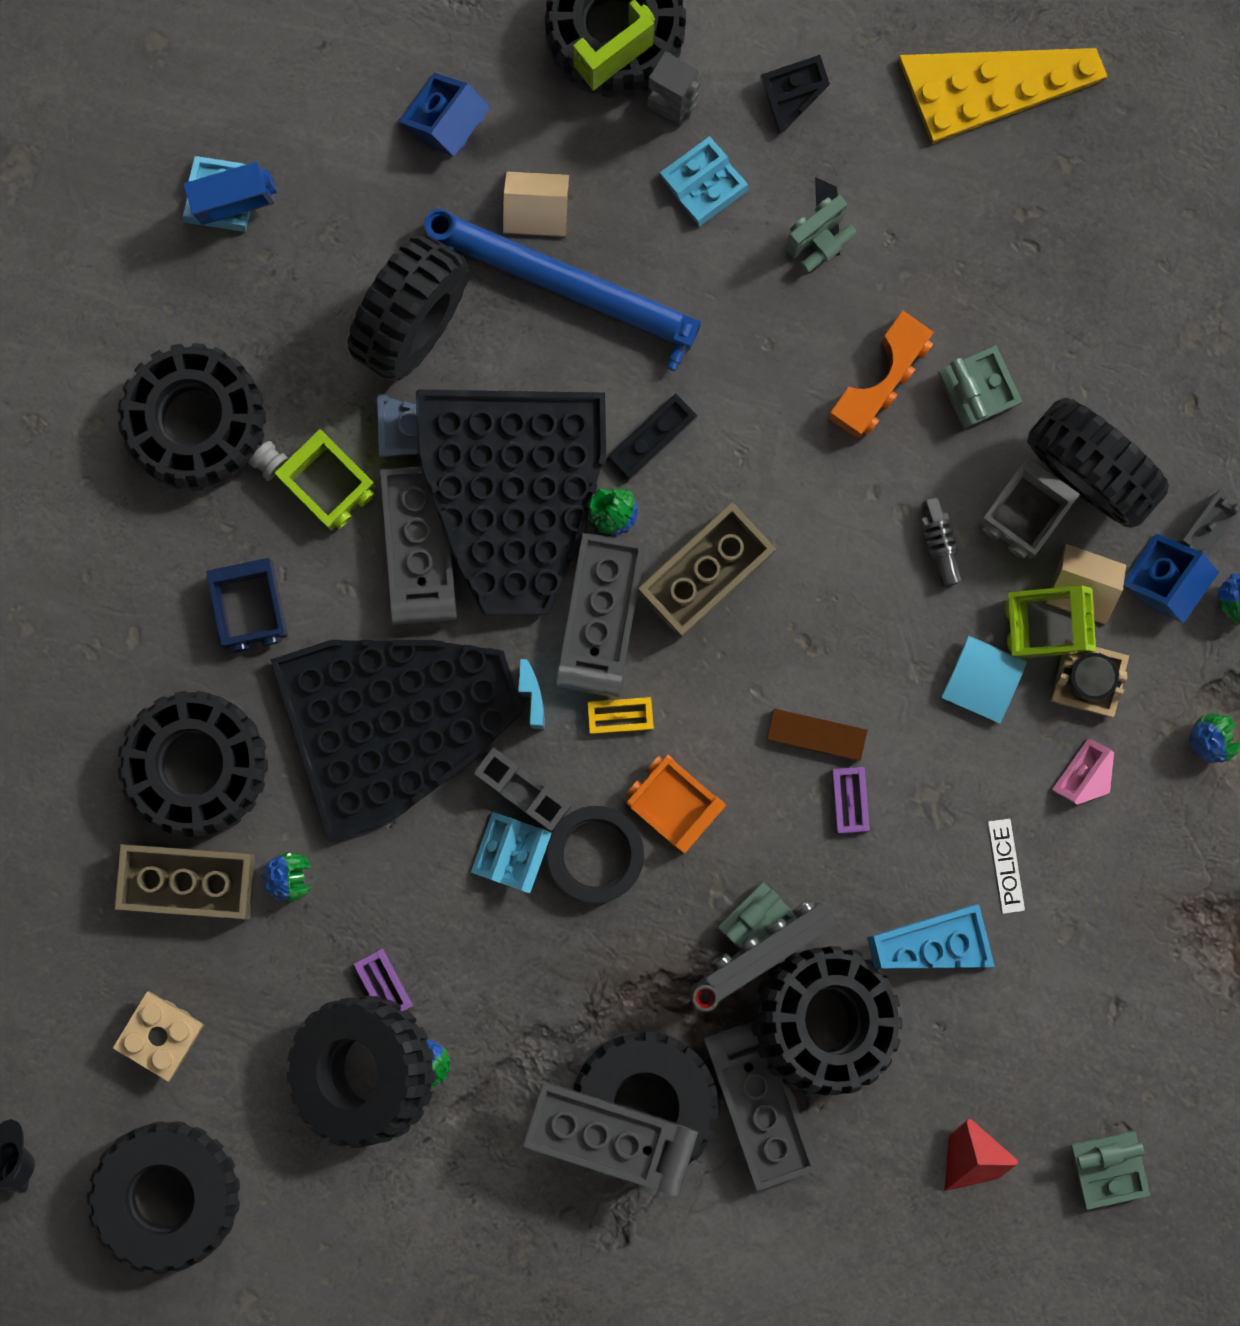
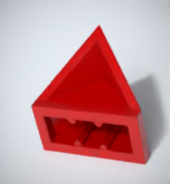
(974, 1157)

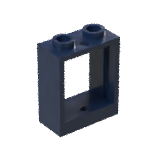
(239, 573)

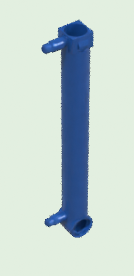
(568, 282)

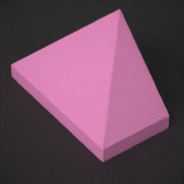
(1087, 774)

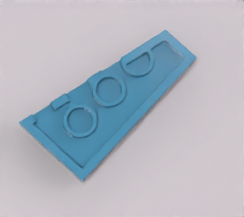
(940, 941)

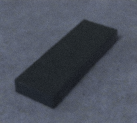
(652, 437)

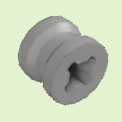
(268, 460)

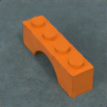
(858, 407)

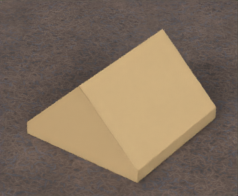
(535, 204)
(1090, 570)

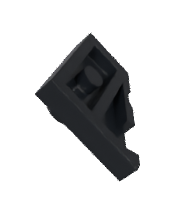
(794, 89)

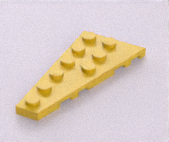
(981, 87)

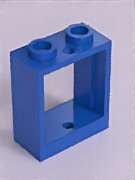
(230, 192)

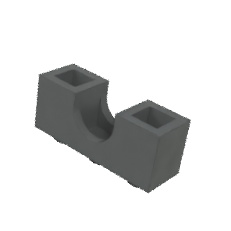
(673, 89)
(522, 789)

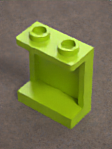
(617, 53)

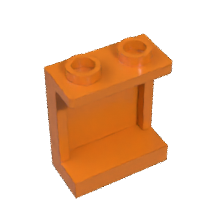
(674, 803)

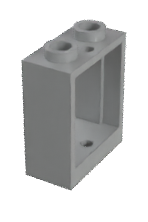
(1047, 484)

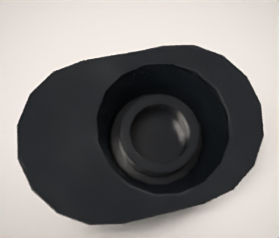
(15, 1160)

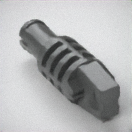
(940, 541)

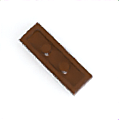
(817, 734)

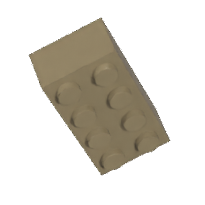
(706, 570)
(185, 881)

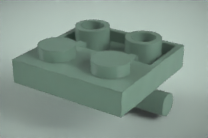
(817, 233)
(979, 387)
(755, 914)
(1110, 1169)

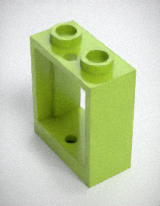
(307, 455)
(1082, 621)

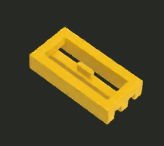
(623, 715)

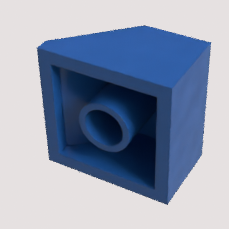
(445, 113)
(1170, 577)

